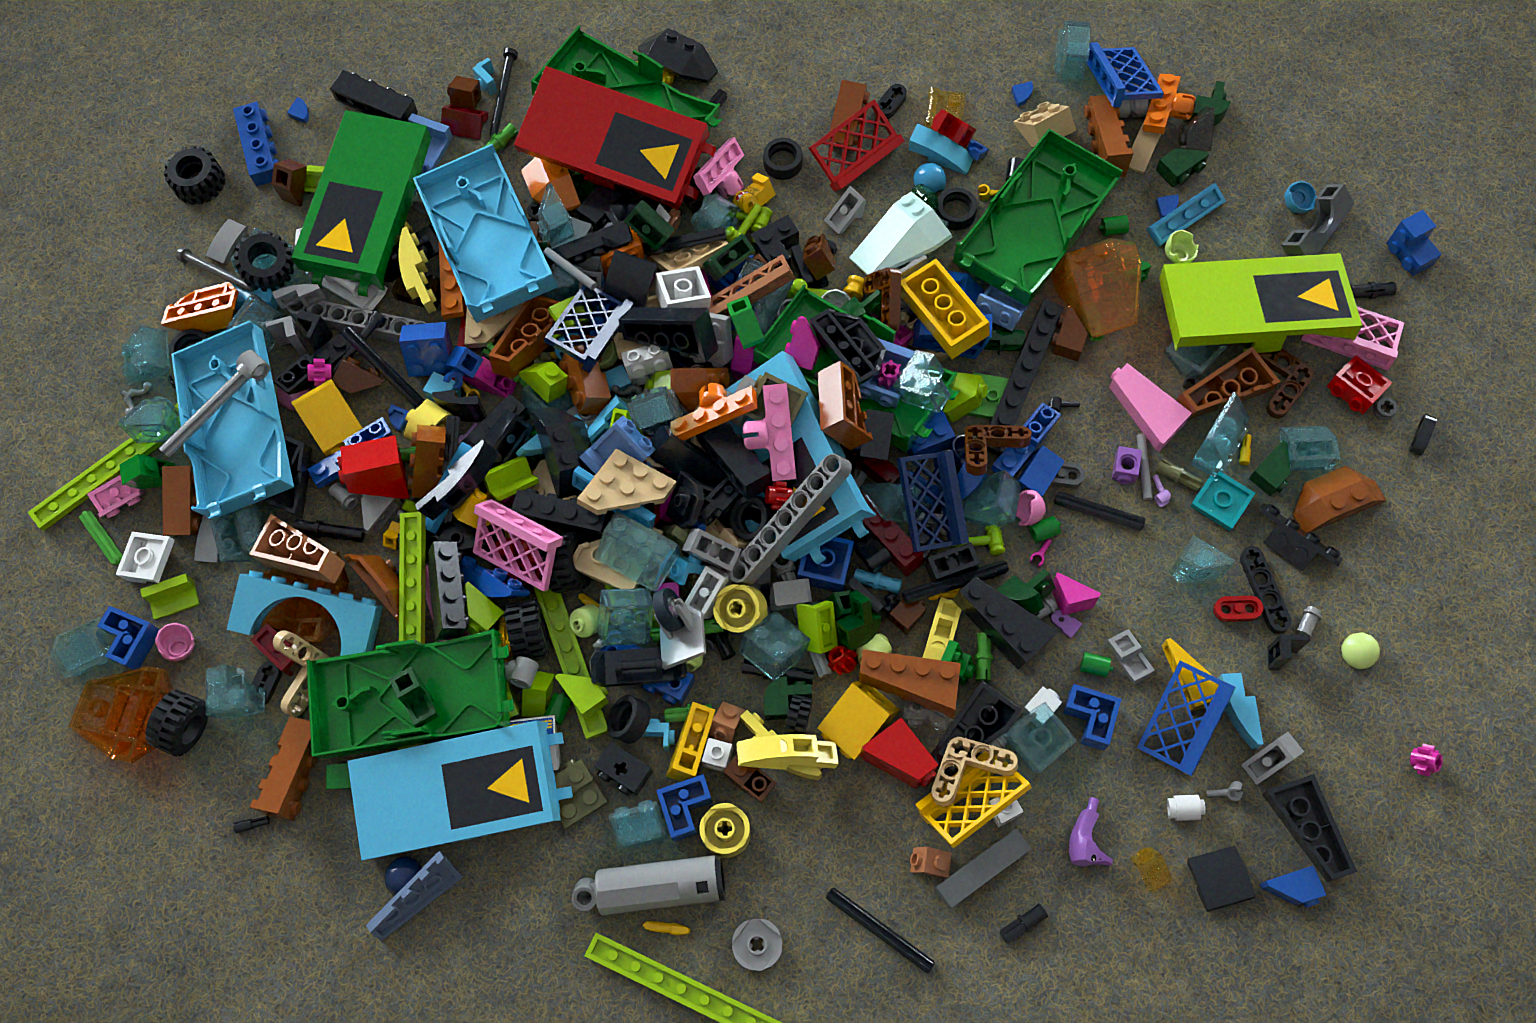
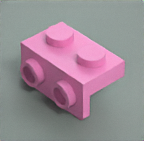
(112, 496)

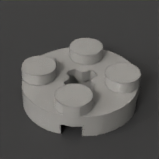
(771, 942)

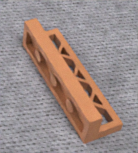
(754, 290)

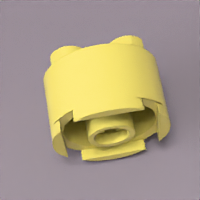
(426, 414)
(729, 602)
(713, 822)

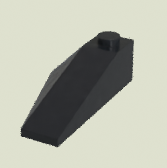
(981, 719)

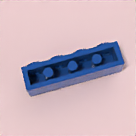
(256, 142)
(672, 691)

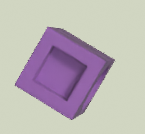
(1130, 457)

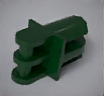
(1006, 340)

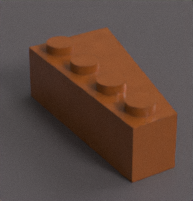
(913, 679)
(288, 773)

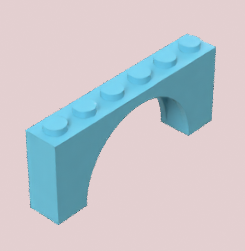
(259, 595)

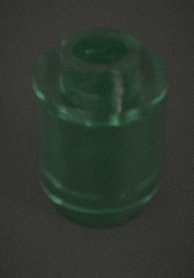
(926, 195)

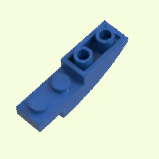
(1040, 424)
(328, 468)
(491, 582)

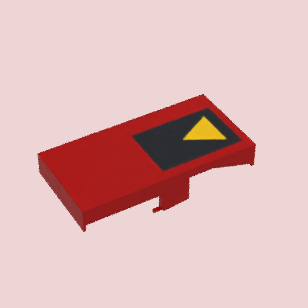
(613, 138)

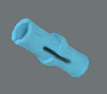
(878, 581)

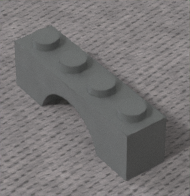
(1331, 208)

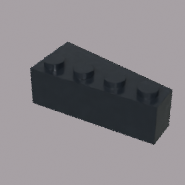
(1311, 824)

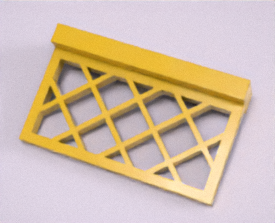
(971, 779)

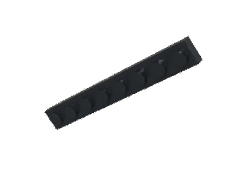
(1026, 367)

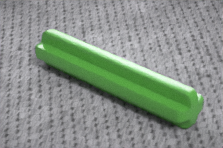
(101, 537)

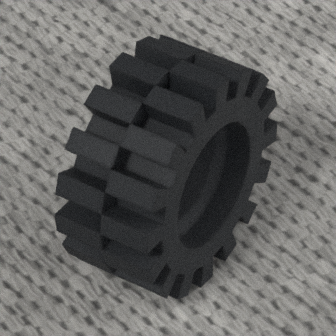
(798, 715)

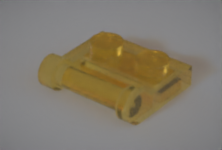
(952, 104)

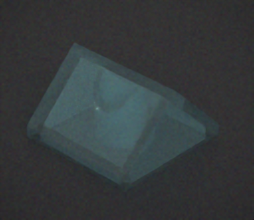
(1194, 359)

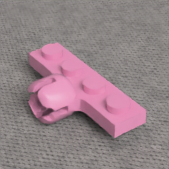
(720, 171)
(774, 432)

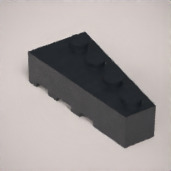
(673, 329)
(1004, 622)

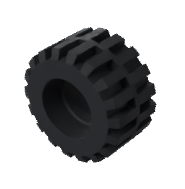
(202, 186)
(256, 246)
(564, 574)
(527, 629)
(176, 723)

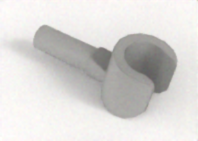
(1231, 792)

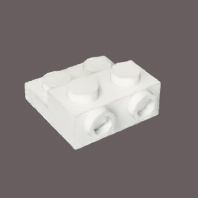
(644, 362)
(145, 557)

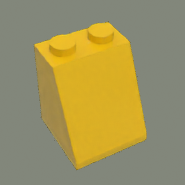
(327, 416)
(857, 718)

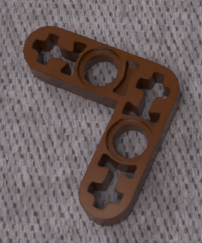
(889, 284)
(1291, 373)
(1011, 437)

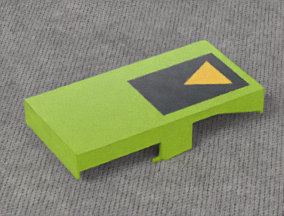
(1259, 301)

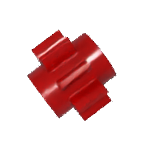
(777, 494)
(842, 660)

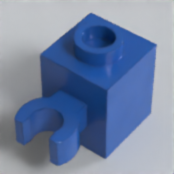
(463, 364)

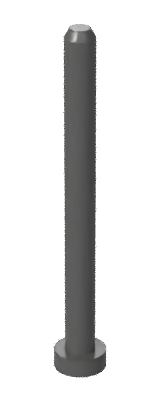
(185, 255)

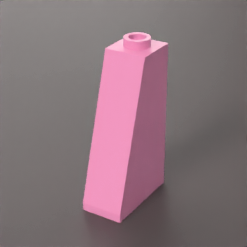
(1149, 406)

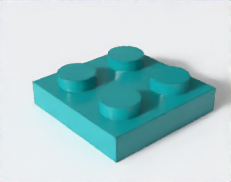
(1222, 500)

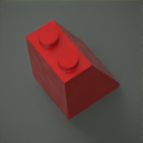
(374, 468)
(901, 755)

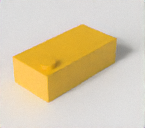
(944, 308)

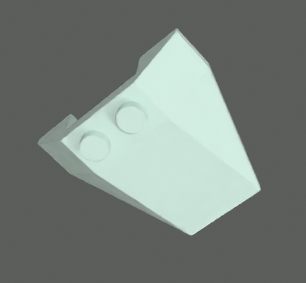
(901, 235)

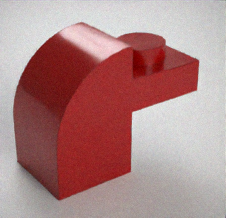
(953, 128)

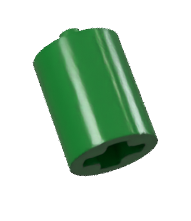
(1114, 225)
(1045, 529)
(1095, 665)
(558, 706)

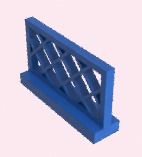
(1110, 77)
(1206, 727)

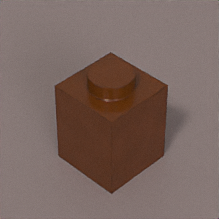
(464, 92)
(907, 615)

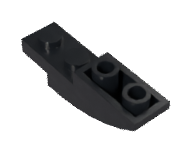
(295, 377)
(463, 480)

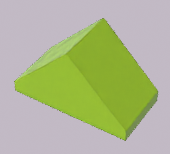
(538, 696)

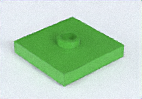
(989, 404)

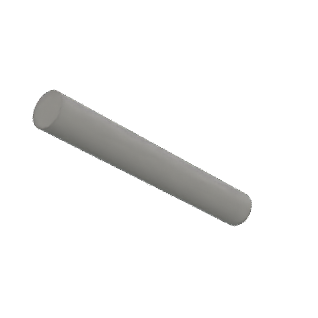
(579, 275)
(1144, 467)

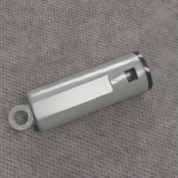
(653, 886)

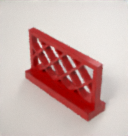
(869, 158)

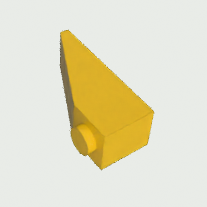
(1174, 654)
(691, 743)

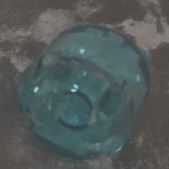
(715, 213)

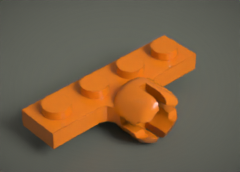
(1171, 105)
(451, 296)
(714, 410)

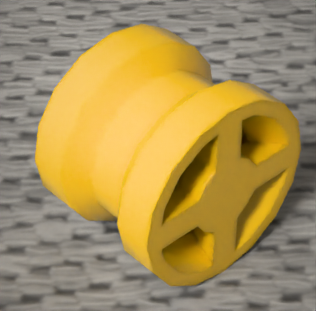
(854, 287)

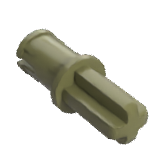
(1179, 475)

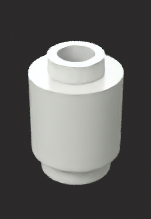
(1185, 807)

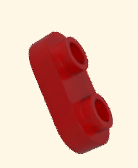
(1236, 607)

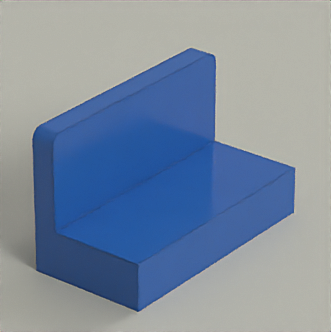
(1040, 470)

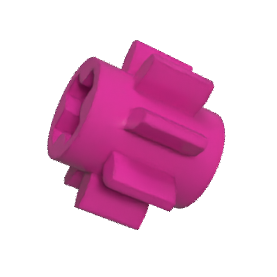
(892, 371)
(319, 372)
(1426, 760)

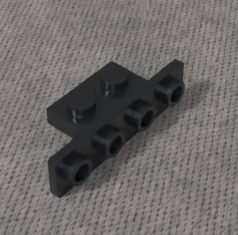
(595, 243)
(1294, 542)

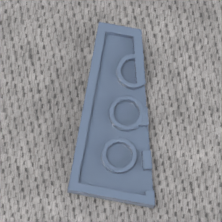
(419, 892)

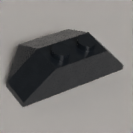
(679, 55)
(849, 341)
(562, 443)

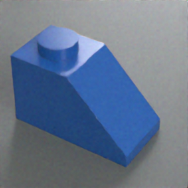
(1297, 887)

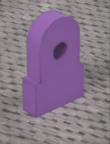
(1068, 626)

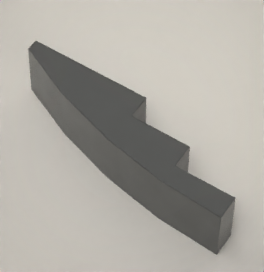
(982, 868)

